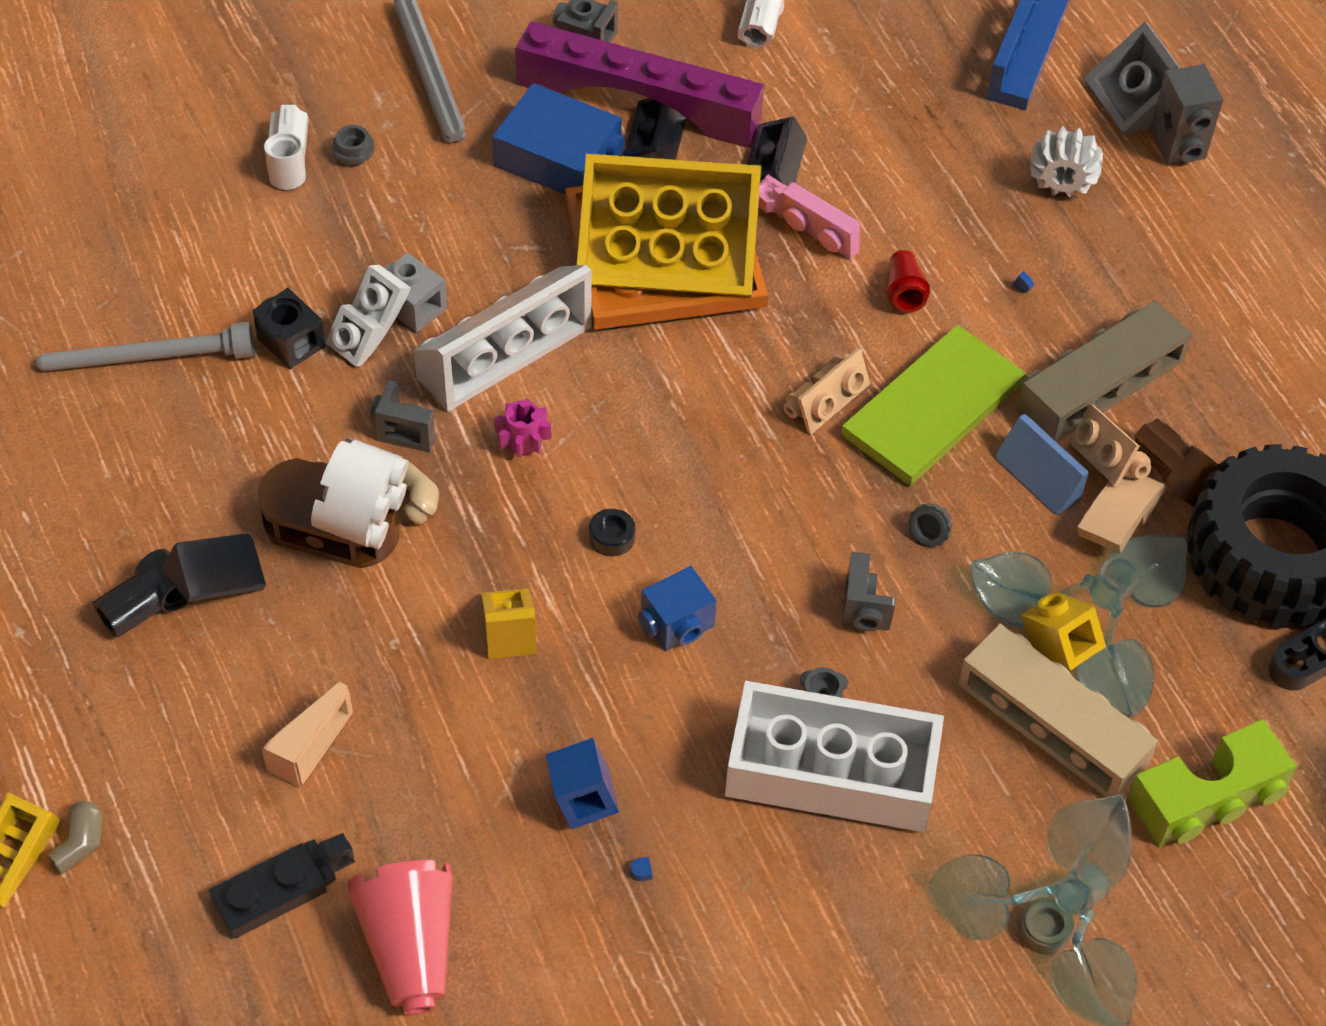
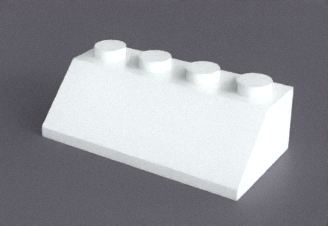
(506, 336)

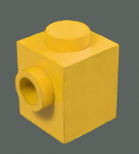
(1064, 629)

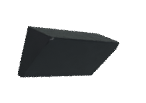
(655, 131)
(778, 149)
(215, 567)

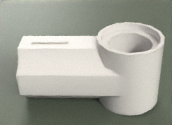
(759, 22)
(287, 147)

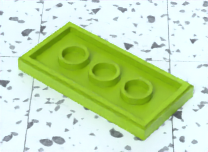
(933, 405)

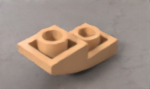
(1119, 511)

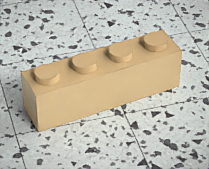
(1057, 712)

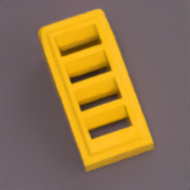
(33, 844)

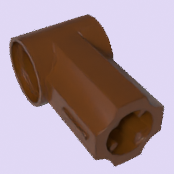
(1179, 463)

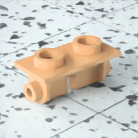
(833, 389)
(1109, 448)

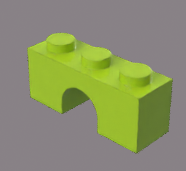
(1180, 804)

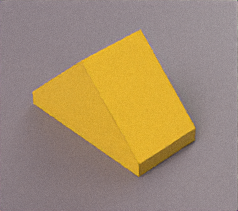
(509, 623)

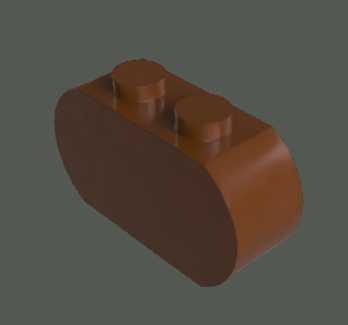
(286, 509)

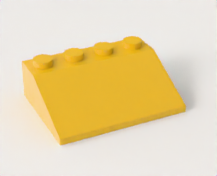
(669, 224)

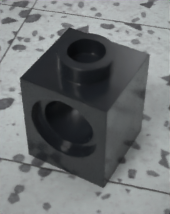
(288, 328)

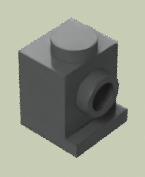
(588, 18)

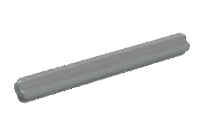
(430, 70)

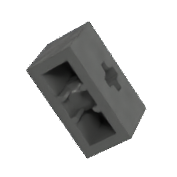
(1186, 114)

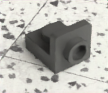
(402, 423)
(861, 605)

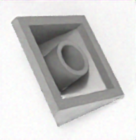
(1132, 79)

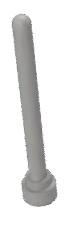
(234, 341)

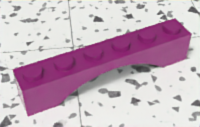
(714, 101)

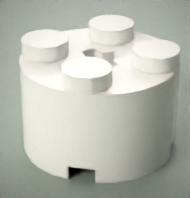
(359, 491)

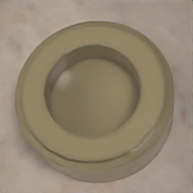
(1046, 927)

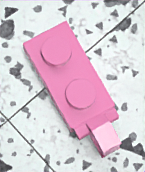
(812, 215)

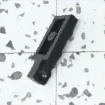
(280, 884)

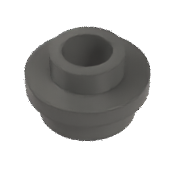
(353, 145)

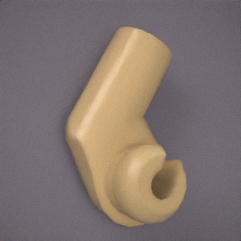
(423, 495)

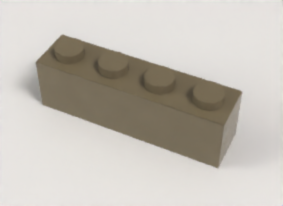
(1104, 369)

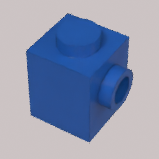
(677, 609)
(576, 775)

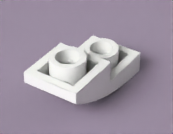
(366, 321)

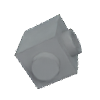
(427, 292)

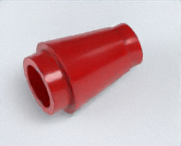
(907, 283)

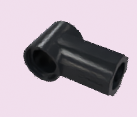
(139, 596)

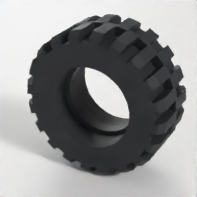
(1240, 566)

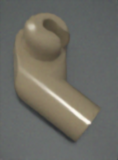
(83, 838)

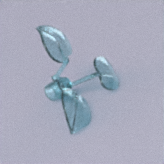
(1147, 569)
(1093, 842)

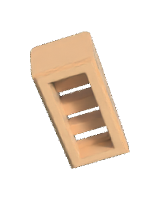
(303, 742)

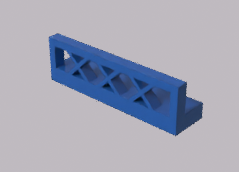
(1025, 51)

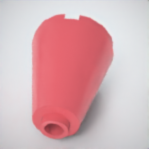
(407, 929)

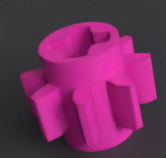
(523, 427)

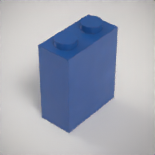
(550, 136)

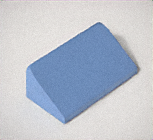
(1042, 465)

